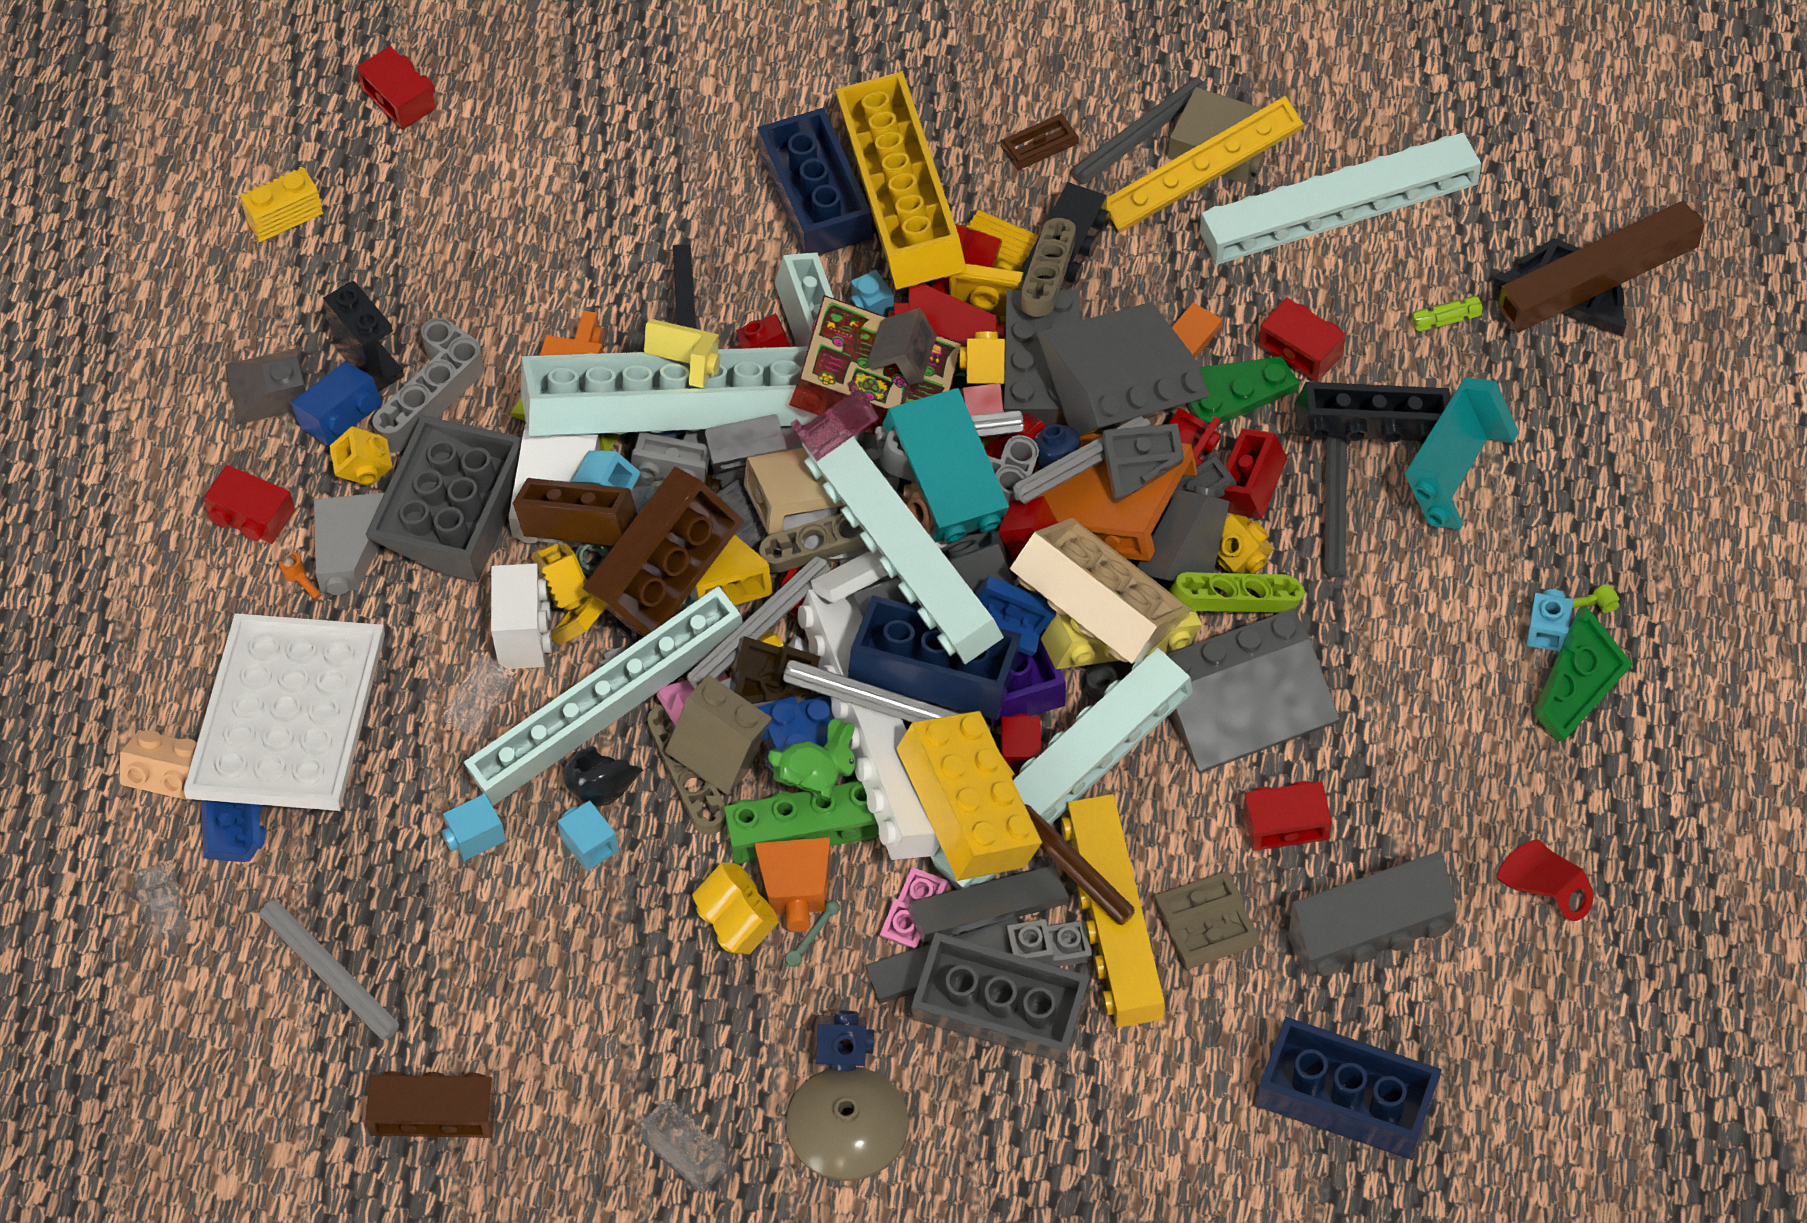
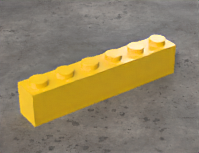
(1125, 949)

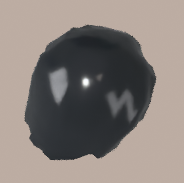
(598, 777)

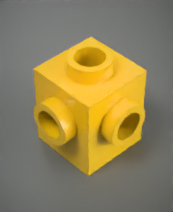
(361, 456)
(1243, 546)

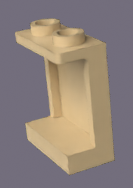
(784, 486)

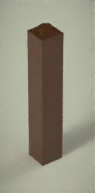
(1600, 266)

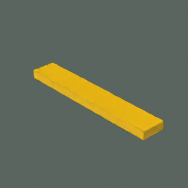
(1203, 164)

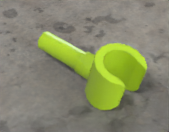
(1604, 596)

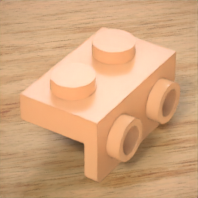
(156, 763)

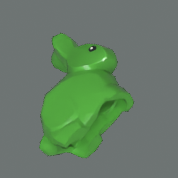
(816, 766)

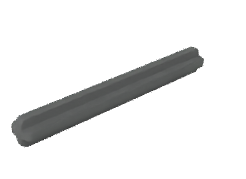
(1136, 132)
(1335, 507)

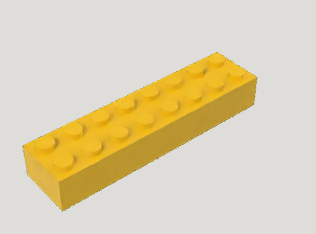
(900, 181)

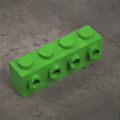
(800, 817)

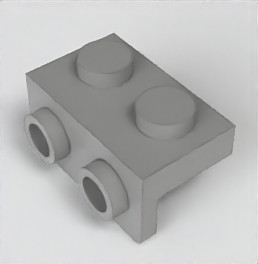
(658, 455)

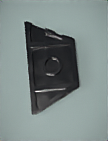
(1601, 311)

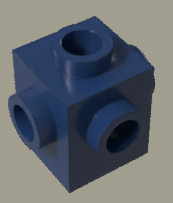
(839, 1054)

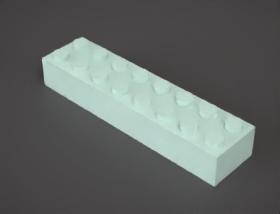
(654, 394)

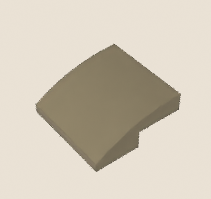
(1206, 920)

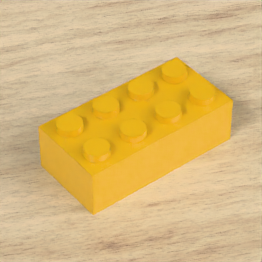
(968, 795)

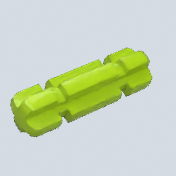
(1447, 313)

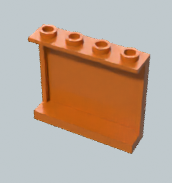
(1124, 524)

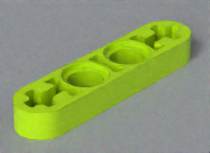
(1276, 591)

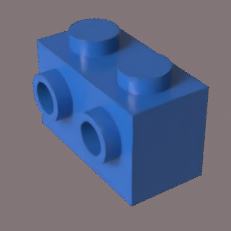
(336, 403)

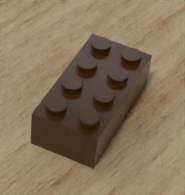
(663, 553)

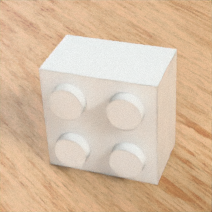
(520, 616)

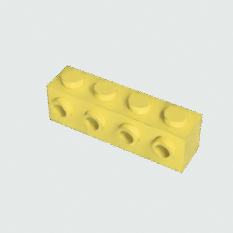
(1073, 648)

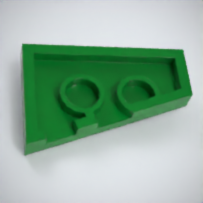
(1243, 387)
(1580, 676)

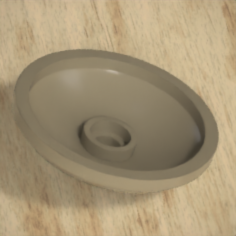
(852, 1144)

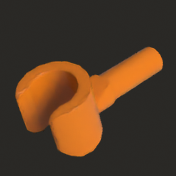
(296, 573)

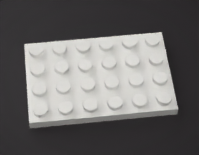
(285, 712)

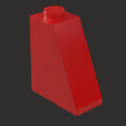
(952, 316)

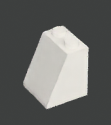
(549, 459)

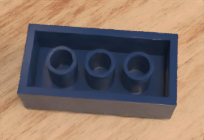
(815, 182)
(906, 657)
(1348, 1087)

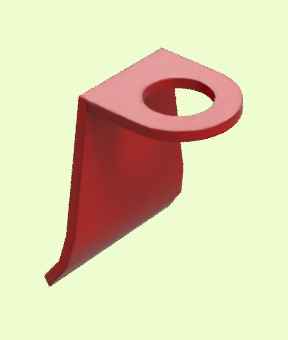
(1543, 872)

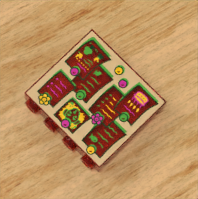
(840, 353)

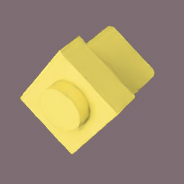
(684, 345)

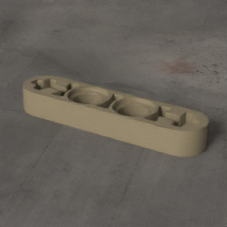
(1048, 266)
(832, 546)
(680, 774)

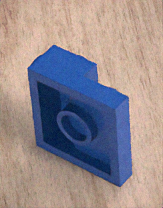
(797, 722)

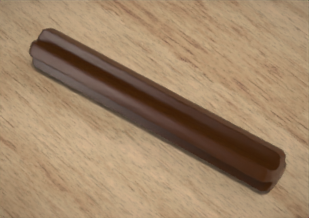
(1081, 871)

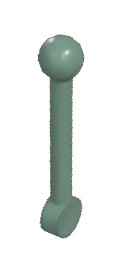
(794, 957)

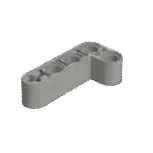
(447, 366)
(1007, 469)

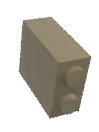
(1205, 118)
(718, 734)

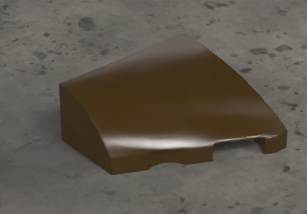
(761, 668)

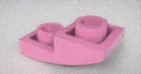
(899, 924)

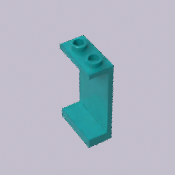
(1469, 420)
(949, 464)

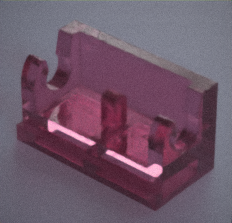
(836, 423)

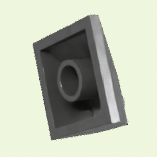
(265, 385)

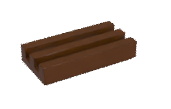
(1042, 146)

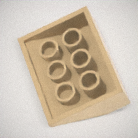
(1098, 589)

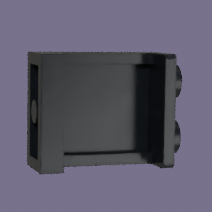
(356, 333)

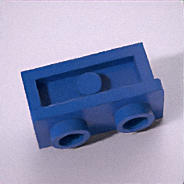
(1016, 611)
(231, 830)

